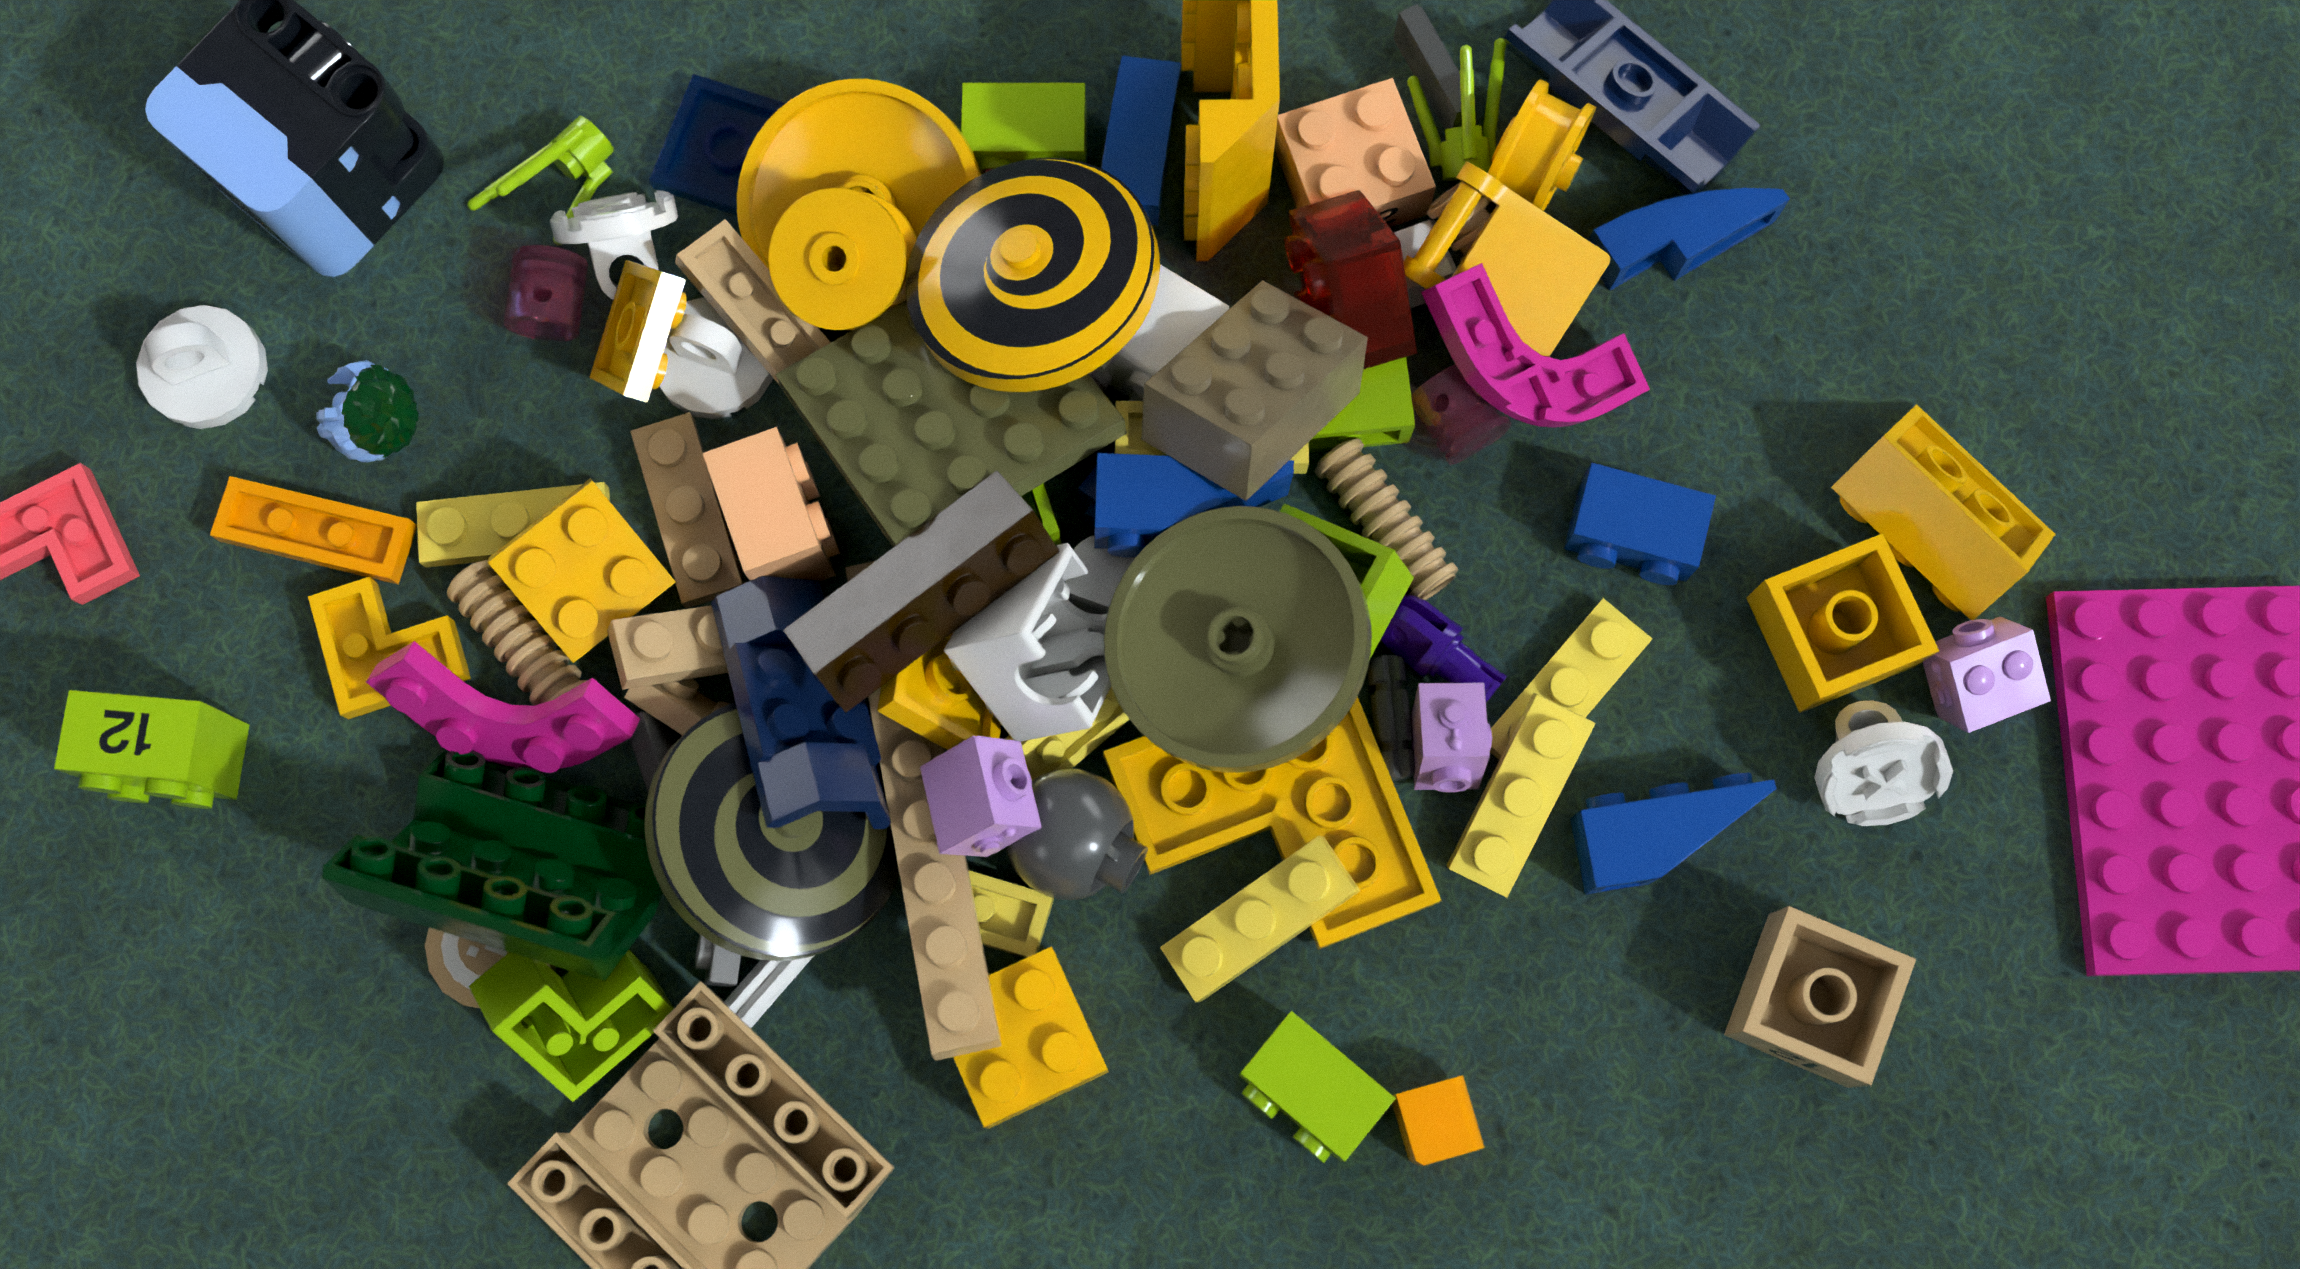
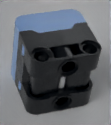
(296, 132)

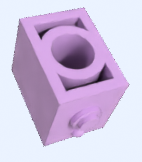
(1986, 673)
(1450, 736)
(980, 796)

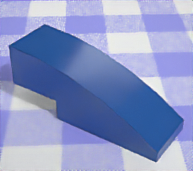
(1142, 128)
(1684, 230)

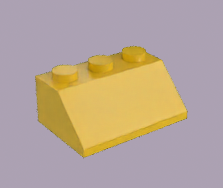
(1943, 514)

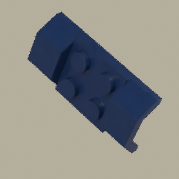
(1639, 90)
(796, 734)

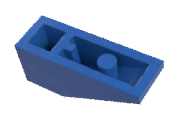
(1150, 493)

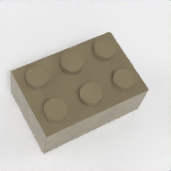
(1253, 389)

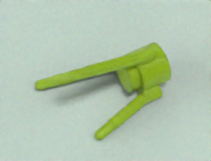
(1468, 141)
(574, 151)

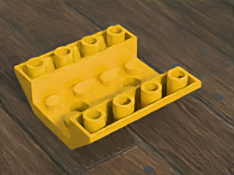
(1232, 147)

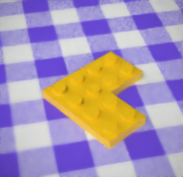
(1329, 792)

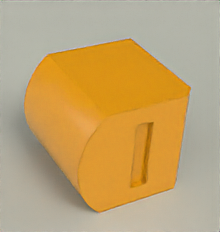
(1437, 1121)

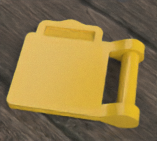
(1531, 258)

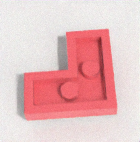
(74, 526)

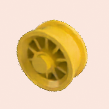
(1541, 146)
(840, 257)

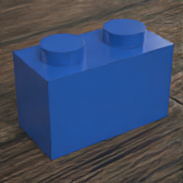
(1639, 524)

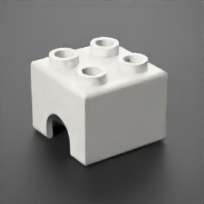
(1174, 321)
(1036, 654)

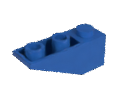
(1645, 839)

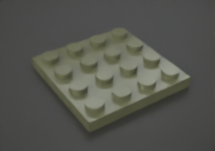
(923, 437)

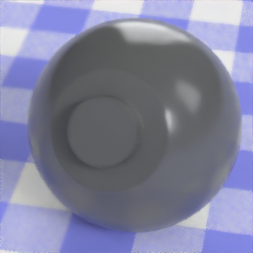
(1082, 838)

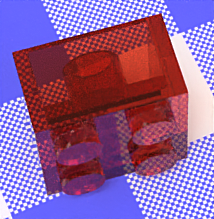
(1353, 272)

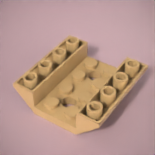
(745, 1139)

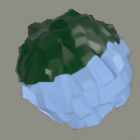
(372, 416)

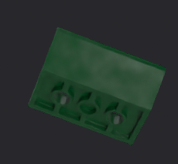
(511, 865)

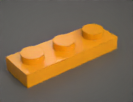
(313, 530)

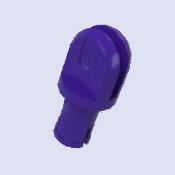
(1435, 646)

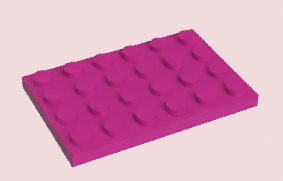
(2182, 775)

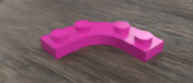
(1516, 376)
(464, 720)

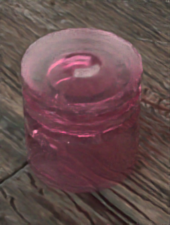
(547, 288)
(1457, 415)

